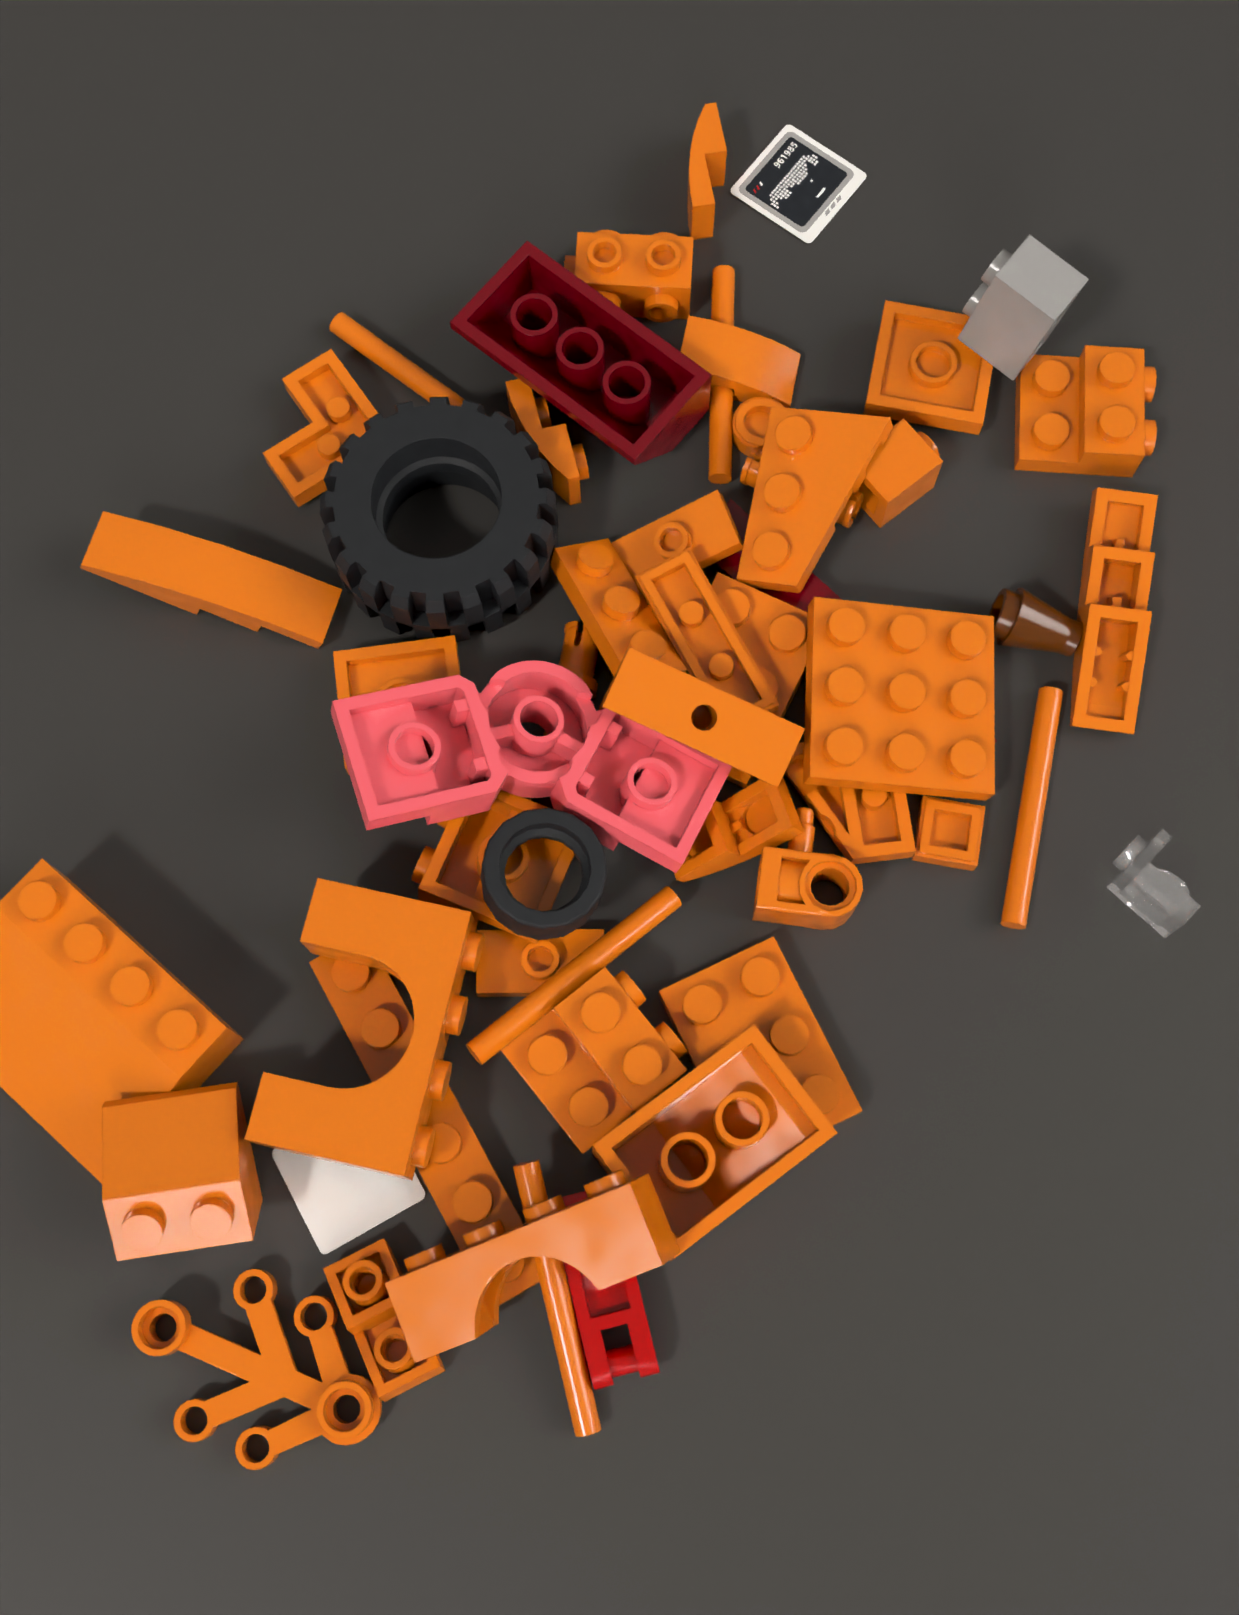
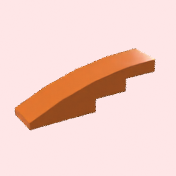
(211, 578)
(1113, 611)

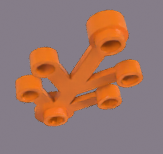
(269, 1374)

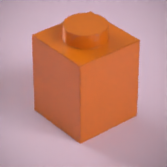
(899, 473)

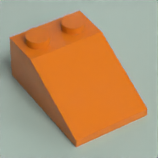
(718, 1136)

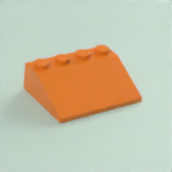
(91, 1015)

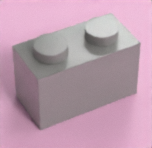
(1019, 305)

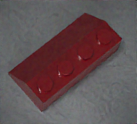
(586, 356)

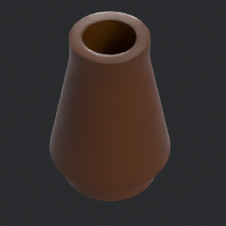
(1032, 624)

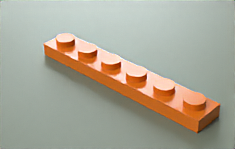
(458, 1168)

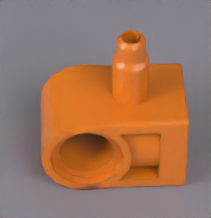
(786, 880)

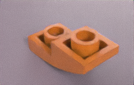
(564, 460)
(370, 1316)

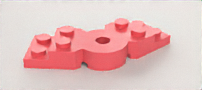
(451, 750)

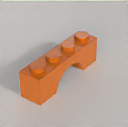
(605, 1237)

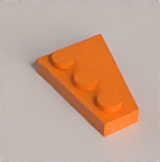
(801, 487)

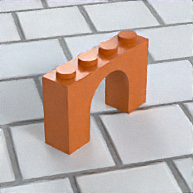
(385, 1121)

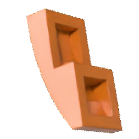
(706, 171)
(742, 360)
(740, 829)

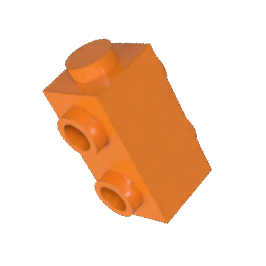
(637, 272)

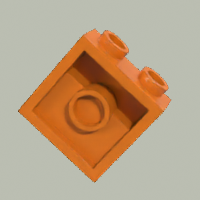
(1085, 412)
(453, 869)
(597, 1057)

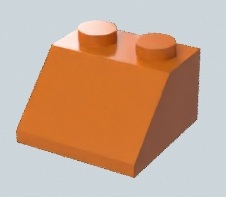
(178, 1172)

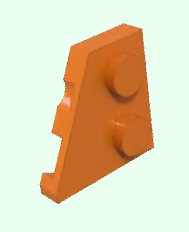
(859, 821)

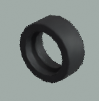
(554, 826)

